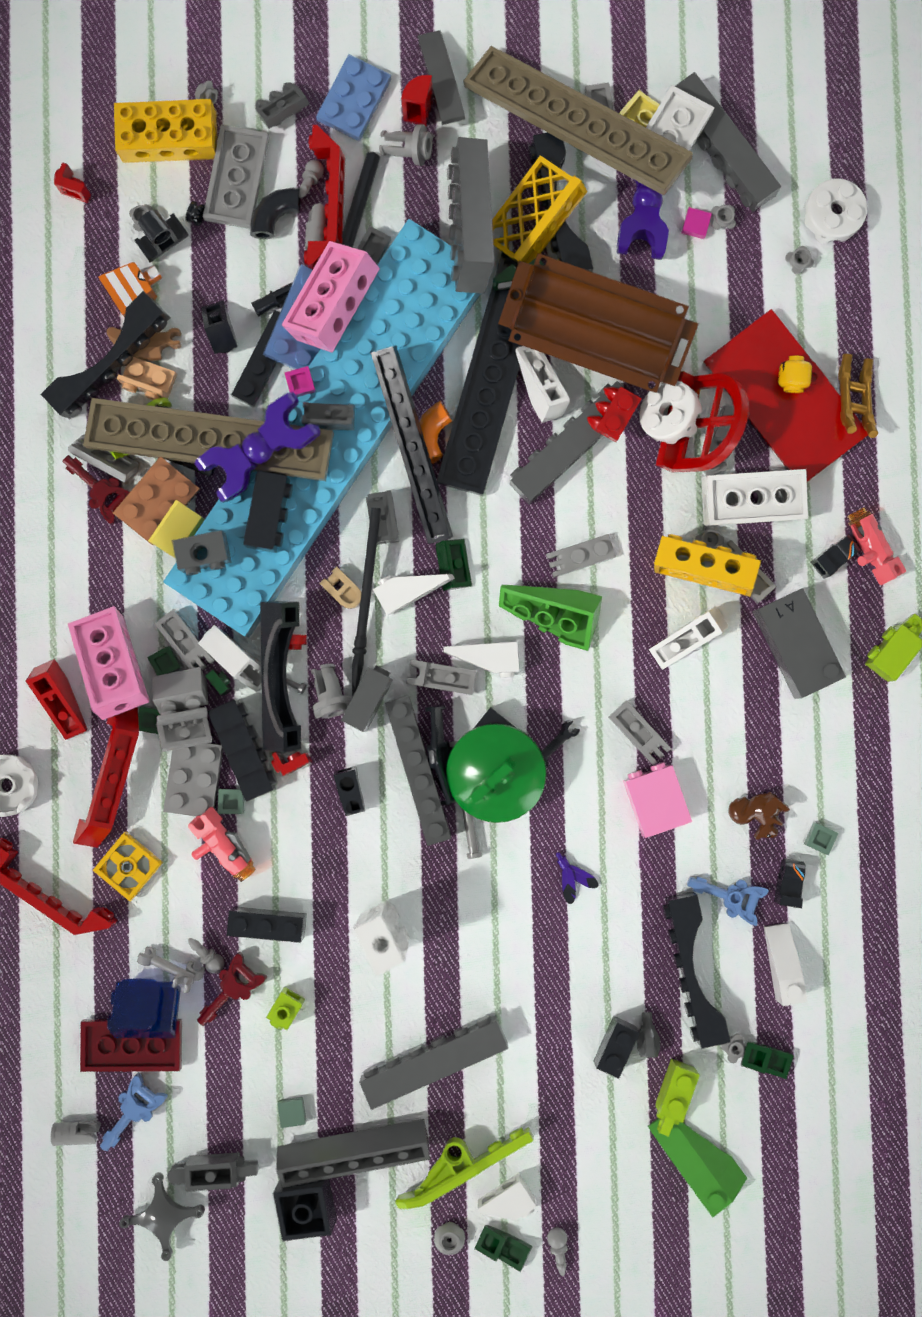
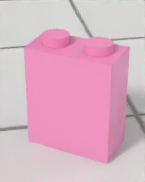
(657, 799)

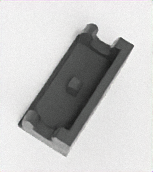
(329, 416)
(387, 526)

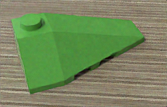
(563, 612)
(705, 1167)

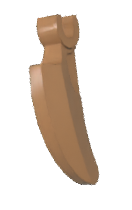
(157, 343)

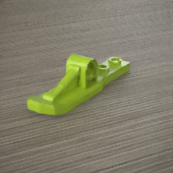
(453, 1171)

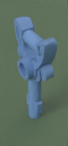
(732, 897)
(133, 1109)

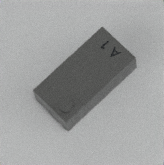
(799, 644)

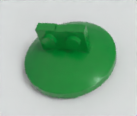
(496, 773)

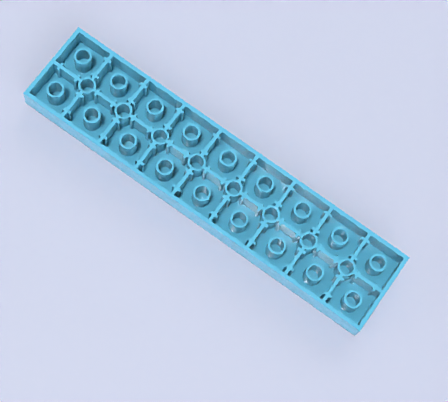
(405, 306)

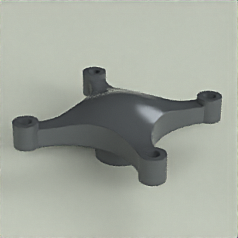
(162, 1216)

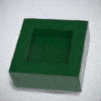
(164, 661)
(219, 681)

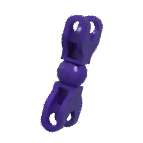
(644, 223)
(257, 447)

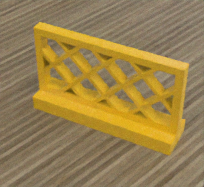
(550, 219)

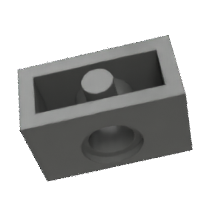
(187, 549)

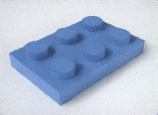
(353, 97)

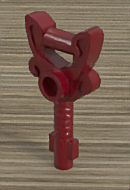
(100, 489)
(232, 987)

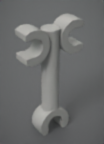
(181, 976)

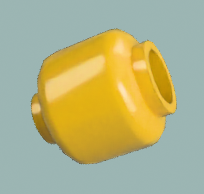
(795, 374)

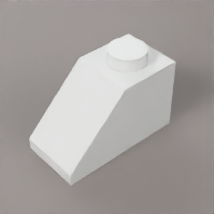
(508, 1200)

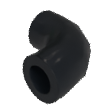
(271, 209)

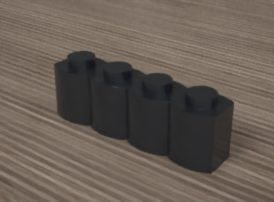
(242, 750)

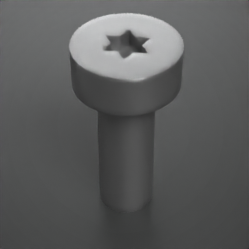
(300, 687)

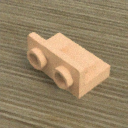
(147, 378)

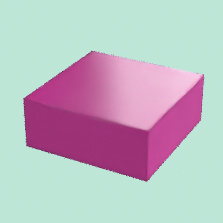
(696, 223)
(300, 381)

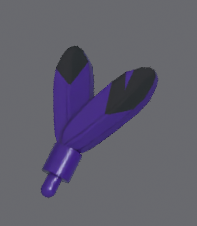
(572, 873)

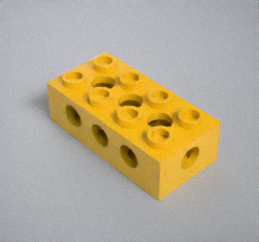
(165, 130)
(715, 576)

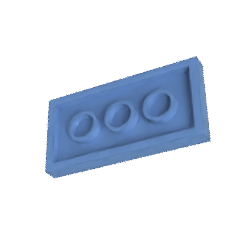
(281, 344)

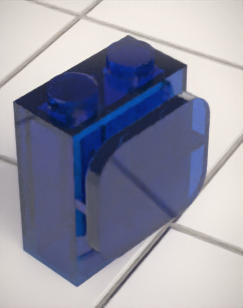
(144, 1009)

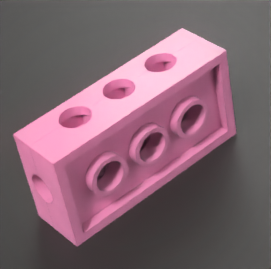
(331, 296)
(108, 663)

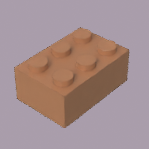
(153, 497)

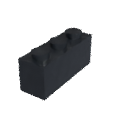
(267, 512)
(266, 924)

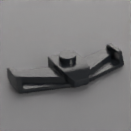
(439, 751)

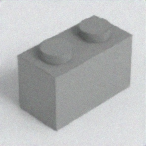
(179, 690)

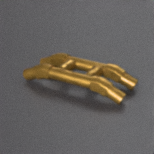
(864, 388)

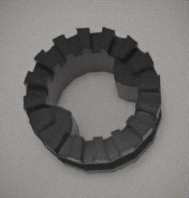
(195, 213)

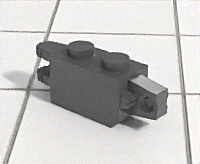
(212, 1171)

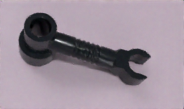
(563, 735)

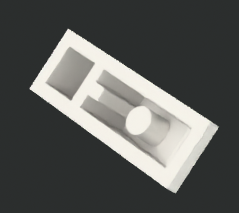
(542, 384)
(402, 591)
(689, 637)
(493, 657)
(785, 965)

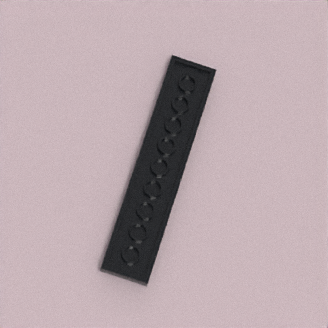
(482, 400)

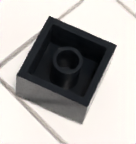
(305, 1210)

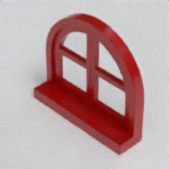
(672, 456)

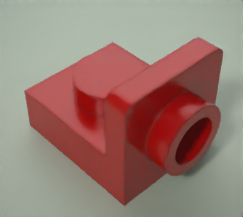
(70, 185)
(294, 762)

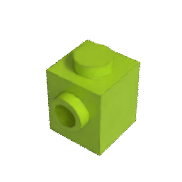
(285, 1009)

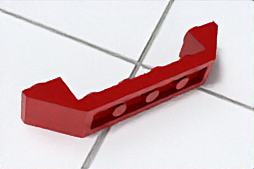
(328, 149)
(110, 780)
(50, 906)

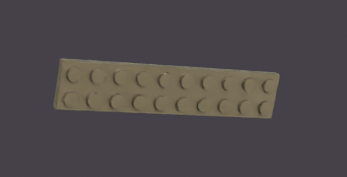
(578, 120)
(189, 434)

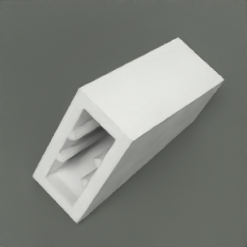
(232, 657)

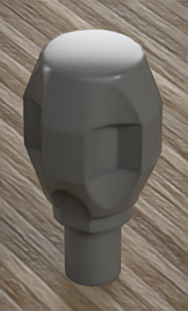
(648, 1040)

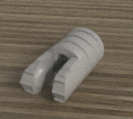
(315, 224)
(74, 1133)

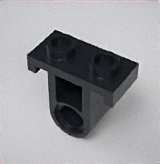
(159, 234)

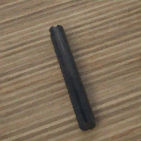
(360, 198)

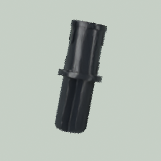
(271, 300)

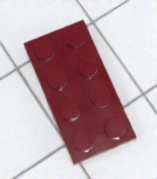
(105, 1053)

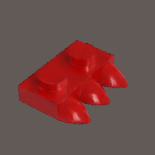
(615, 414)

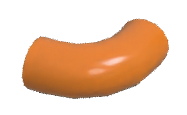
(431, 424)

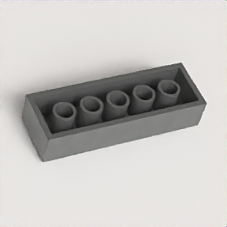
(470, 215)

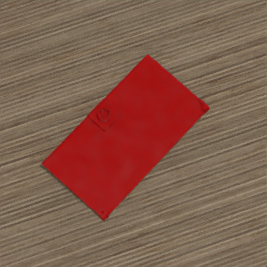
(797, 426)

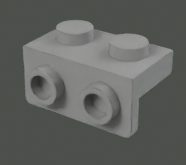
(183, 729)

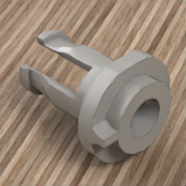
(417, 144)
(329, 693)

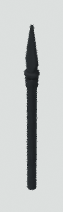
(360, 638)

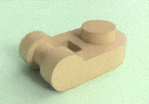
(348, 595)

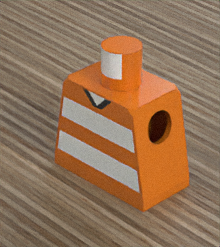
(128, 282)

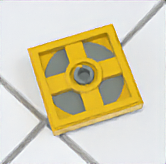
(128, 866)

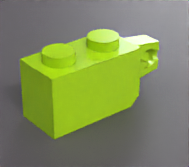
(897, 649)
(675, 1095)

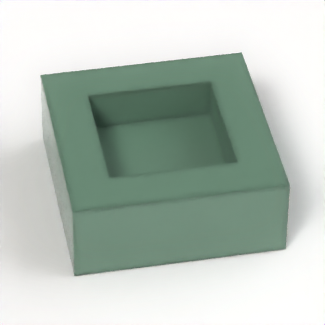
(230, 801)
(821, 838)
(291, 1112)

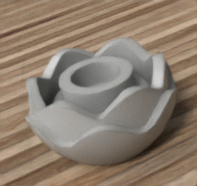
(452, 1231)

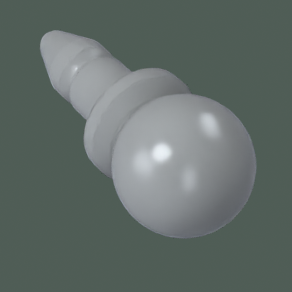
(313, 172)
(213, 962)
(557, 1240)

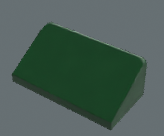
(453, 560)

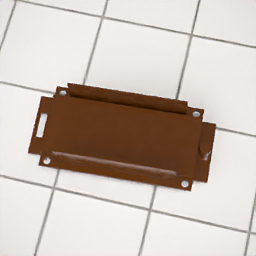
(597, 322)

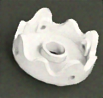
(827, 224)
(680, 421)
(24, 785)

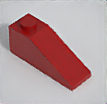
(57, 698)

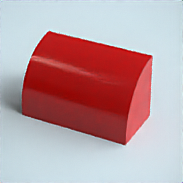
(417, 100)

